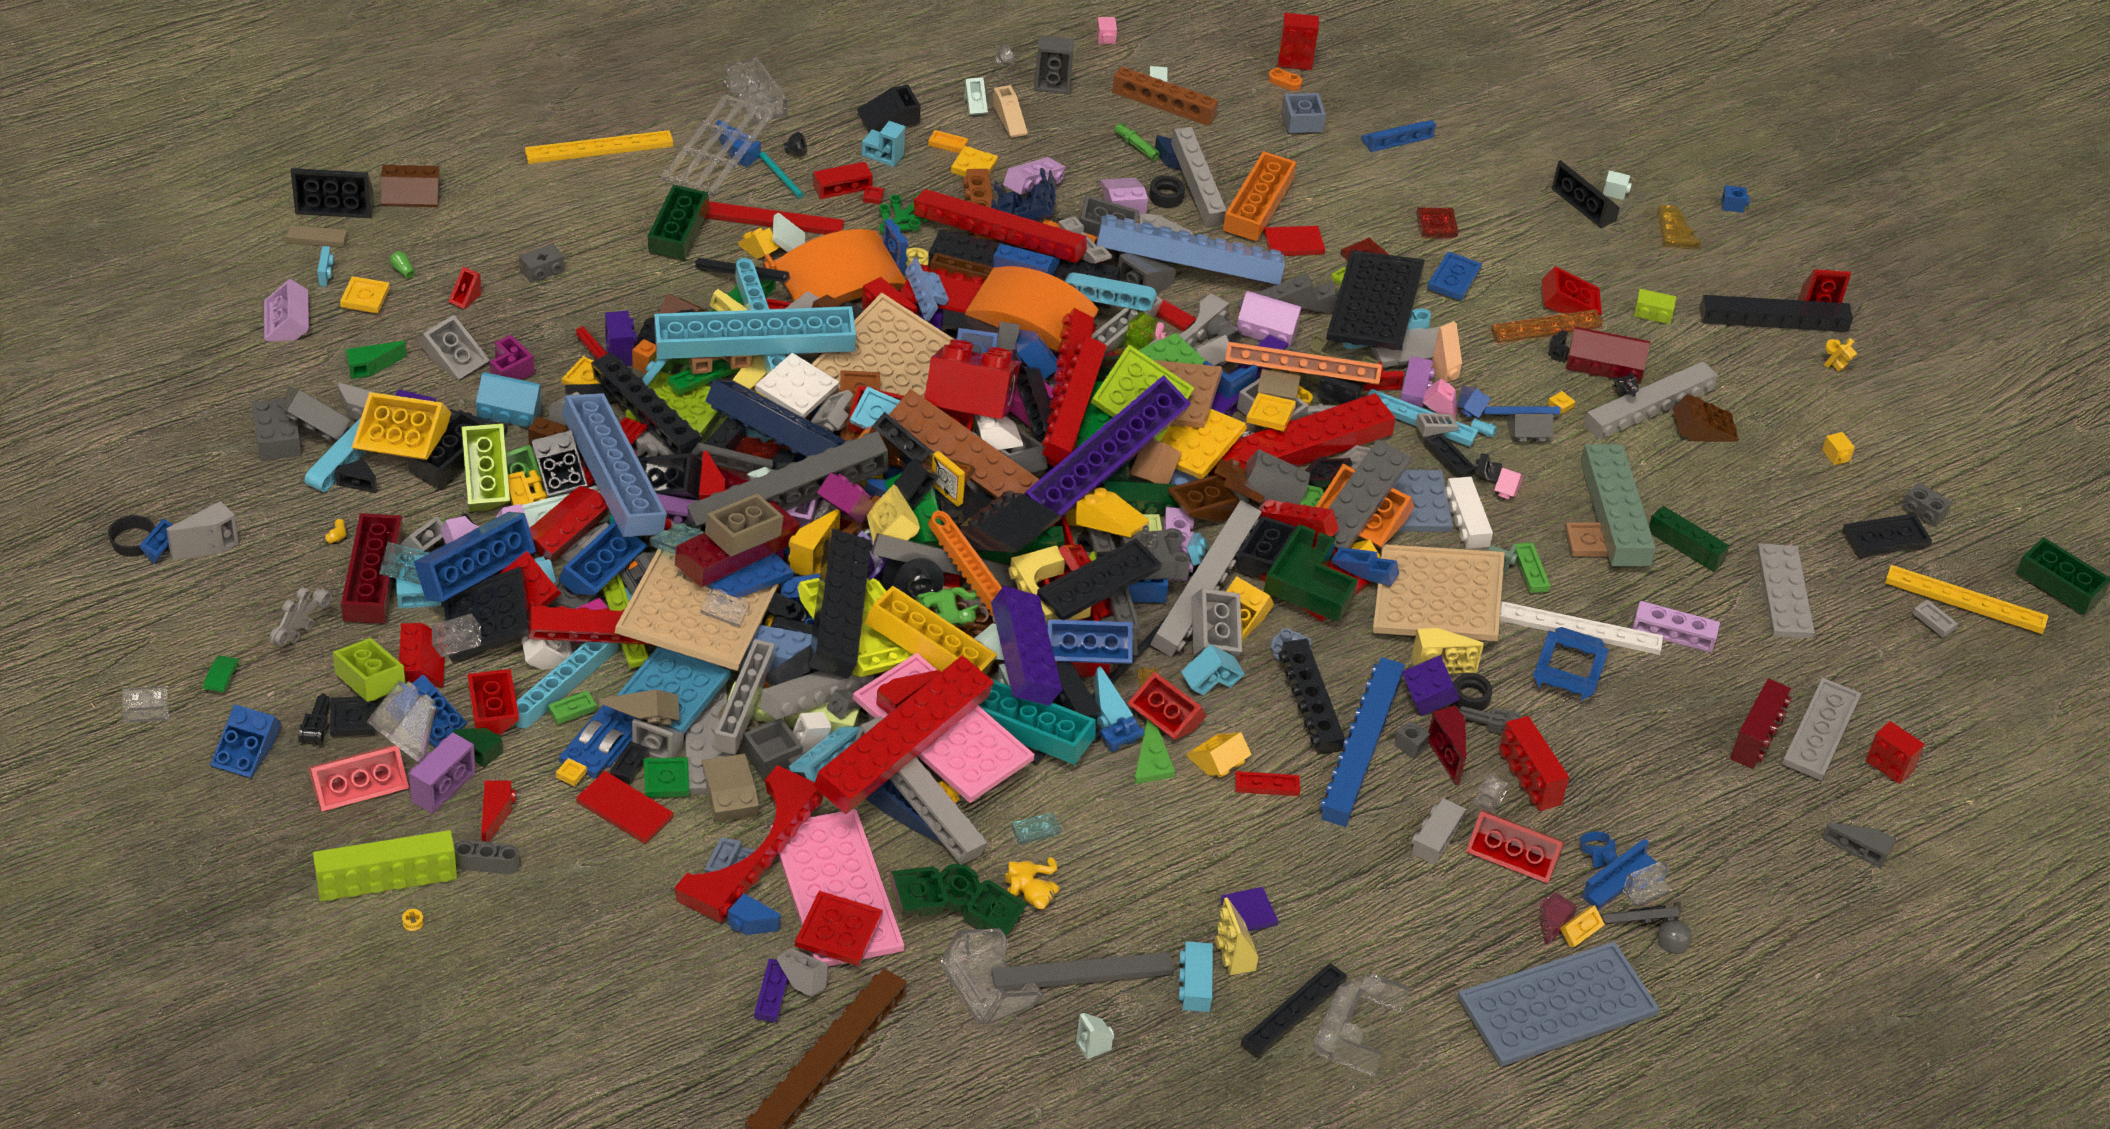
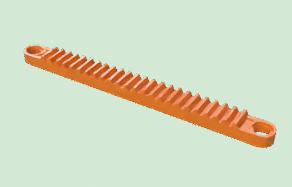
(965, 558)

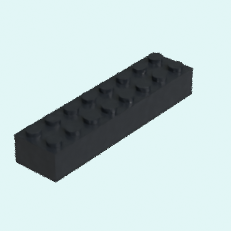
(839, 603)

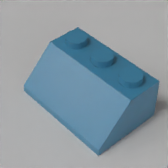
(508, 400)

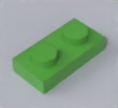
(572, 707)

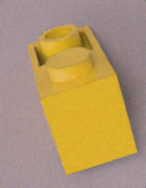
(758, 242)

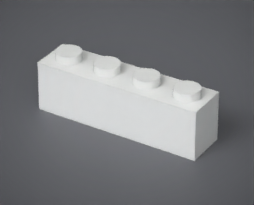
(1468, 512)

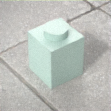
(1617, 185)

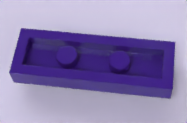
(771, 992)

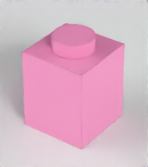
(1106, 30)

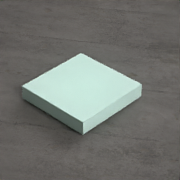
(786, 233)

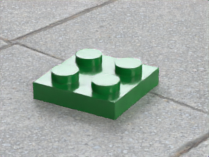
(666, 777)

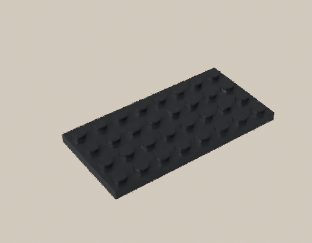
(1376, 300)

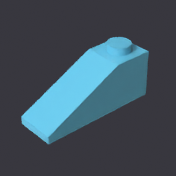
(1108, 701)

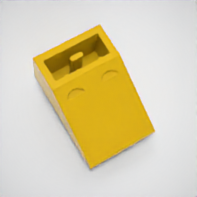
(1253, 605)

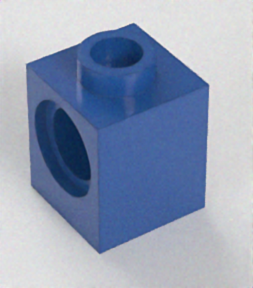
(1734, 198)

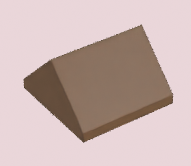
(1156, 463)

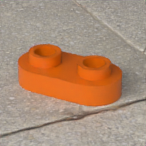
(1285, 79)

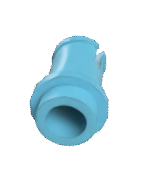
(1484, 428)

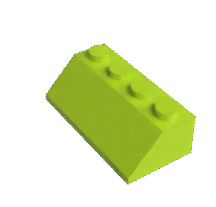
(485, 467)

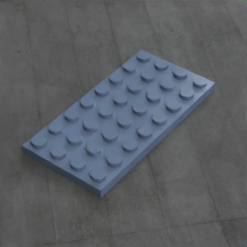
(1558, 1003)

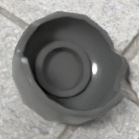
(1674, 936)

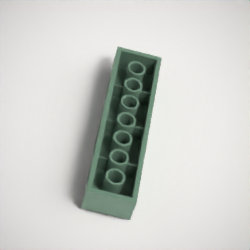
(1617, 505)

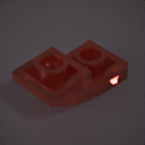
(755, 447)

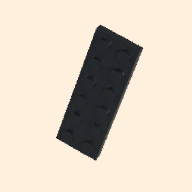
(1099, 579)

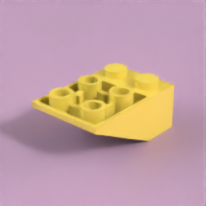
(1457, 651)
(1235, 941)

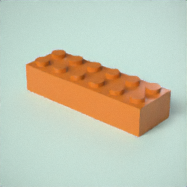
(1259, 196)

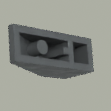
(1862, 842)

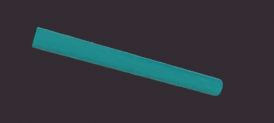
(785, 179)

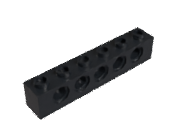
(1311, 696)

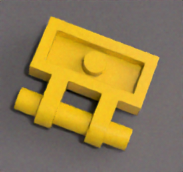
(519, 488)

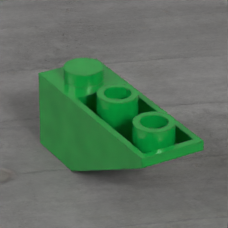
(372, 359)

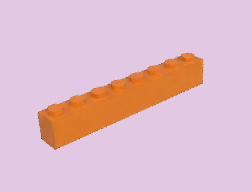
(1303, 363)

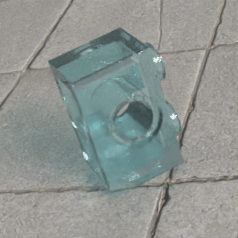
(399, 562)

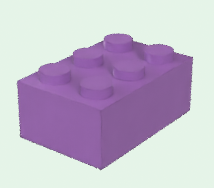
(442, 772)

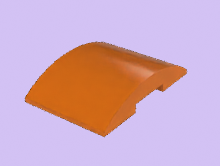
(839, 265)
(1028, 299)

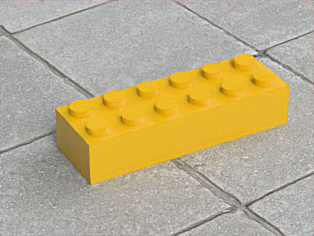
(925, 632)

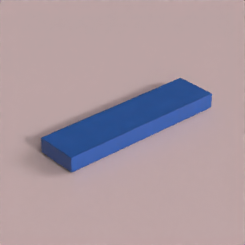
(1521, 410)

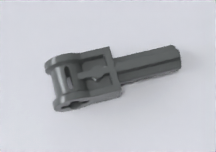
(1496, 719)

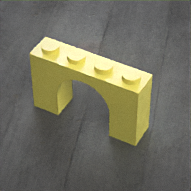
(1036, 566)

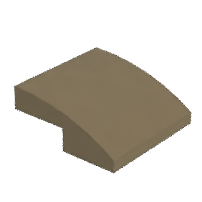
(1279, 384)

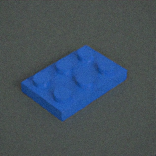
(1454, 276)

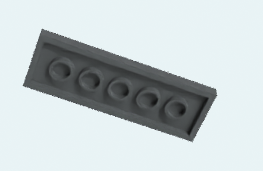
(1367, 491)

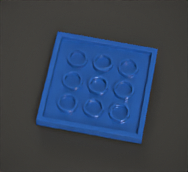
(754, 577)

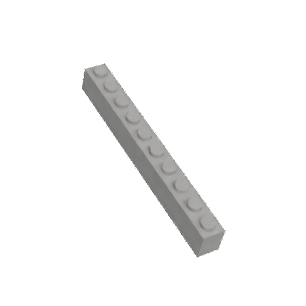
(1208, 574)

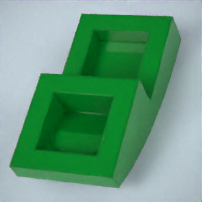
(220, 673)

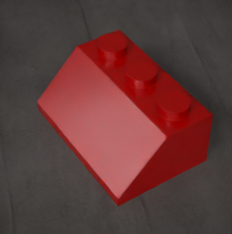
(419, 655)
(492, 700)
(1167, 707)

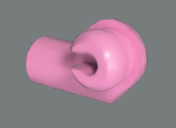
(1159, 331)

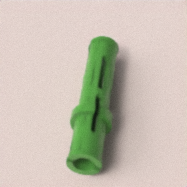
(1132, 138)

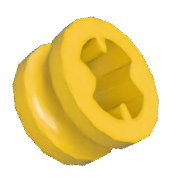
(412, 913)

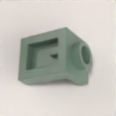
(1509, 556)

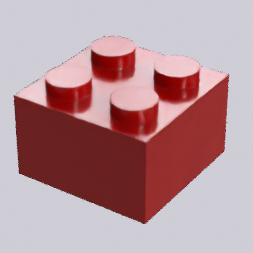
(1895, 752)

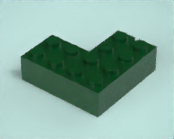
(1304, 579)

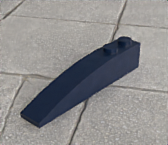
(894, 804)

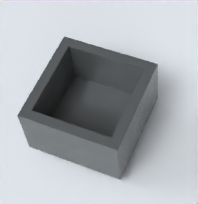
(771, 746)

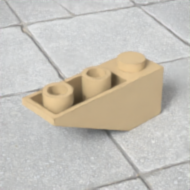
(1009, 111)

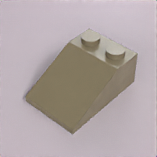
(650, 705)
(730, 787)

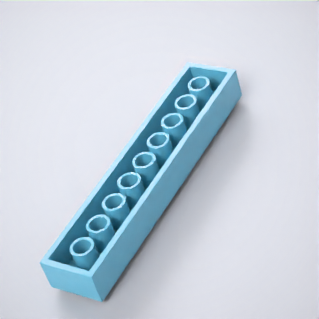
(754, 332)

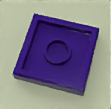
(1253, 908)

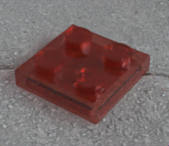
(1437, 222)

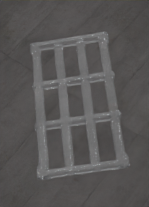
(718, 131)

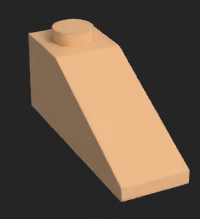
(1447, 353)

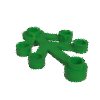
(900, 216)

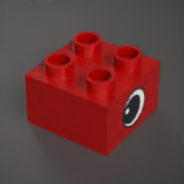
(972, 380)

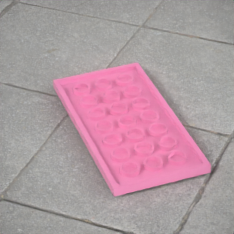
(971, 753)
(835, 857)

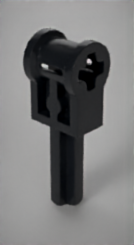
(1626, 384)
(315, 724)

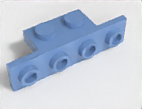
(926, 288)

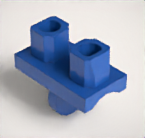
(1123, 732)

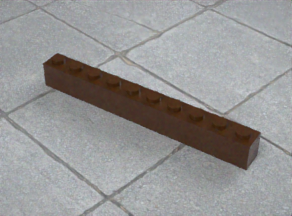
(829, 1053)

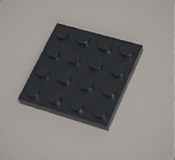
(497, 605)

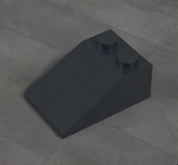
(674, 474)

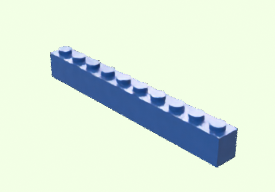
(1362, 743)

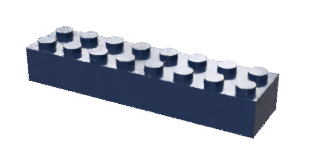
(770, 418)

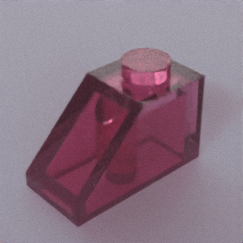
(1554, 914)

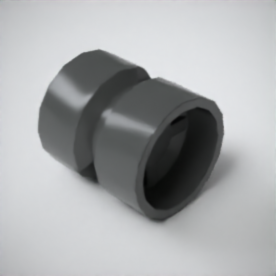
(1221, 326)

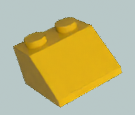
(1220, 753)

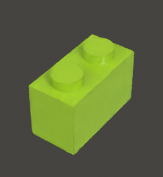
(1654, 306)

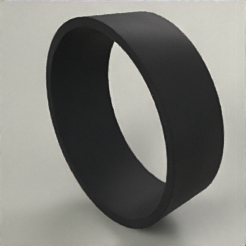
(125, 523)

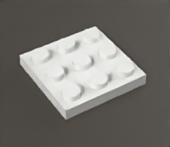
(797, 385)

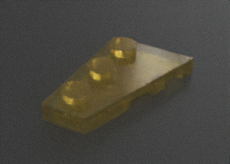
(1674, 228)

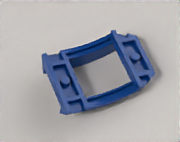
(1566, 680)

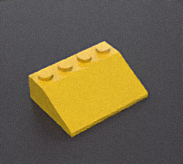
(401, 426)

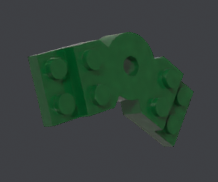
(981, 904)

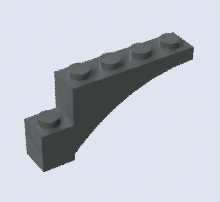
(1302, 293)

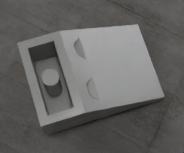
(203, 533)

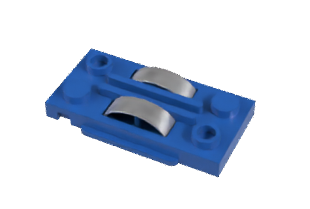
(600, 740)

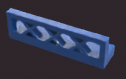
(1399, 136)
(1610, 881)

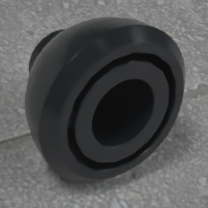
(796, 145)

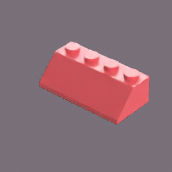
(358, 777)

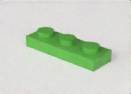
(1532, 568)

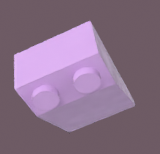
(1125, 192)

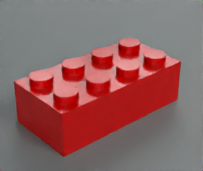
(1533, 763)

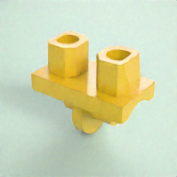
(1833, 347)

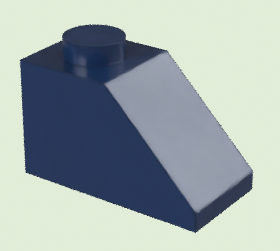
(1166, 151)

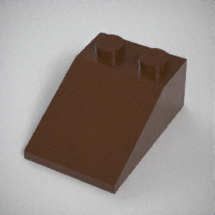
(1205, 498)

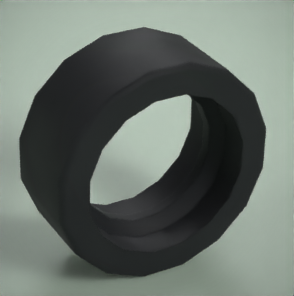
(1167, 200)
(1477, 682)

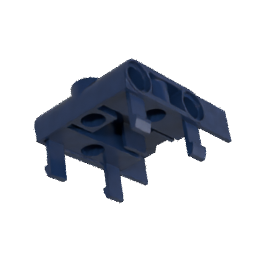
(1031, 205)

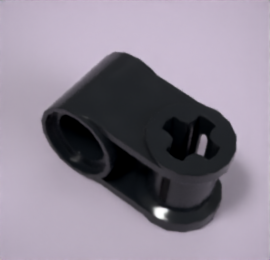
(785, 607)

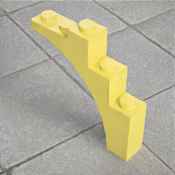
(749, 375)

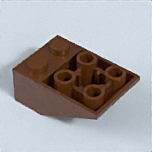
(1704, 421)

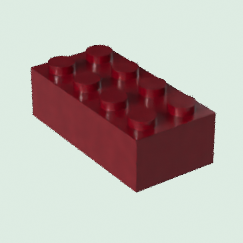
(1761, 724)

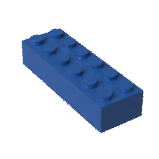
(474, 556)

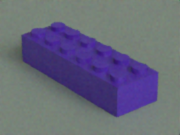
(1026, 646)

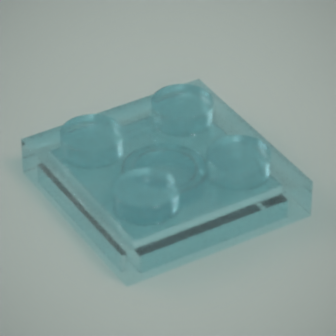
(671, 538)

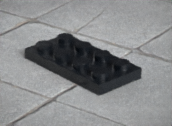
(1887, 535)

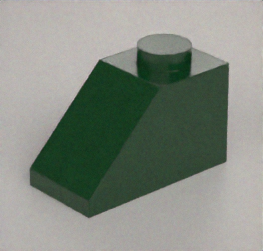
(486, 744)

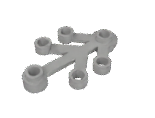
(284, 633)

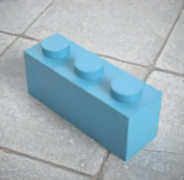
(1196, 976)

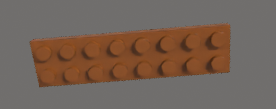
(942, 433)

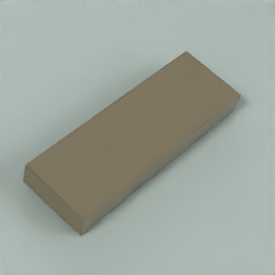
(316, 236)

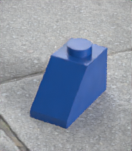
(1472, 401)
(753, 917)

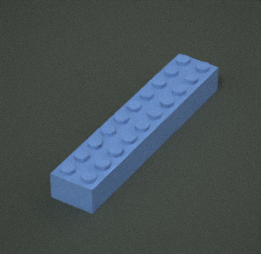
(1191, 249)
(614, 465)

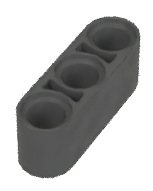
(487, 857)

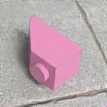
(1441, 398)
(1508, 483)

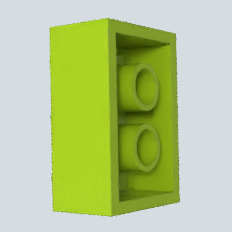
(368, 669)

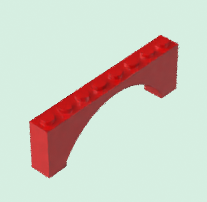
(718, 890)

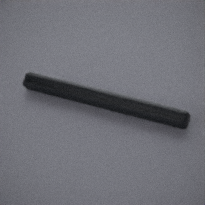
(730, 268)

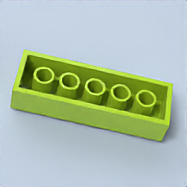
(385, 865)

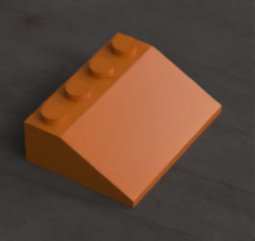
(1387, 518)

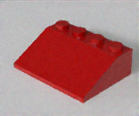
(958, 287)

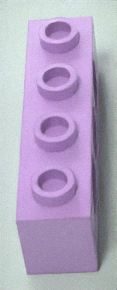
(1024, 176)
(1180, 520)
(1677, 626)

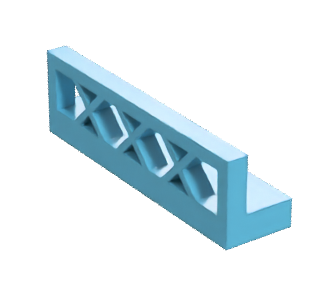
(825, 751)

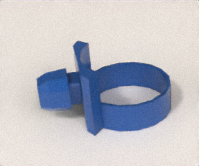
(1601, 855)

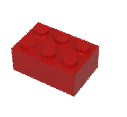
(1298, 41)

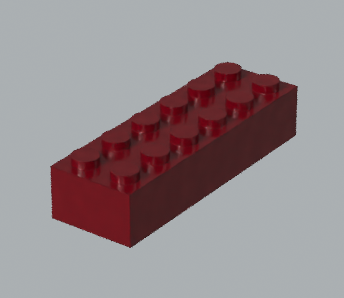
(707, 562)
(365, 590)

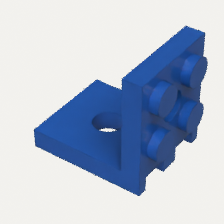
(896, 244)

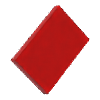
(1295, 240)

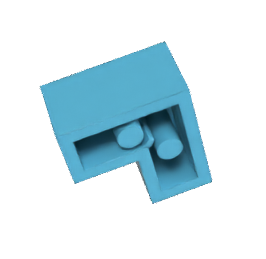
(885, 145)
(1210, 668)

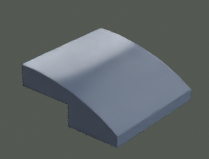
(726, 854)

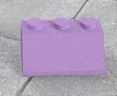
(286, 313)
(1268, 316)

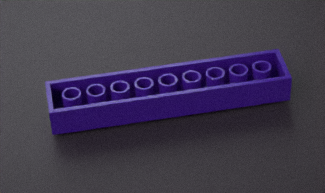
(1110, 447)

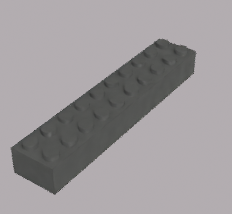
(801, 480)

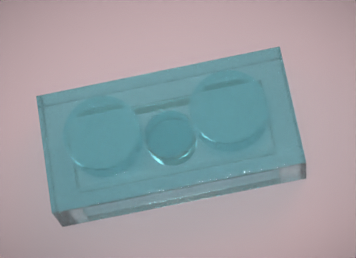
(1035, 828)

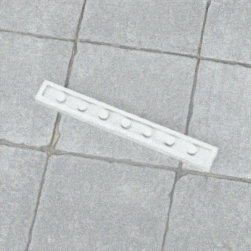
(1608, 633)

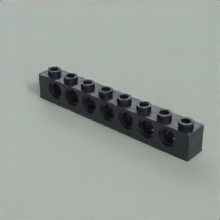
(645, 404)

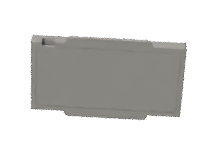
(1418, 343)

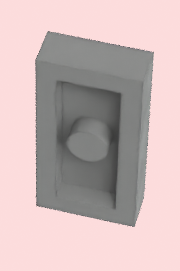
(1935, 618)

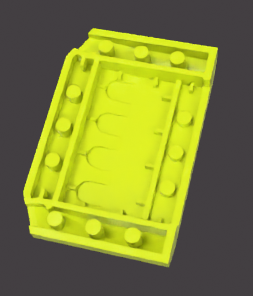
(875, 650)

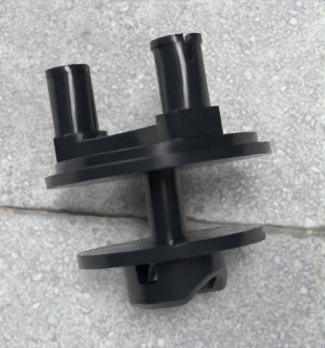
(913, 577)

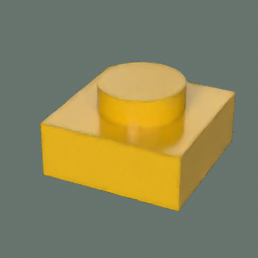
(1563, 401)
(571, 772)

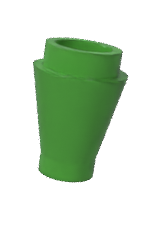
(402, 264)

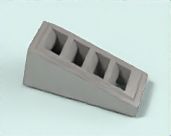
(1431, 424)

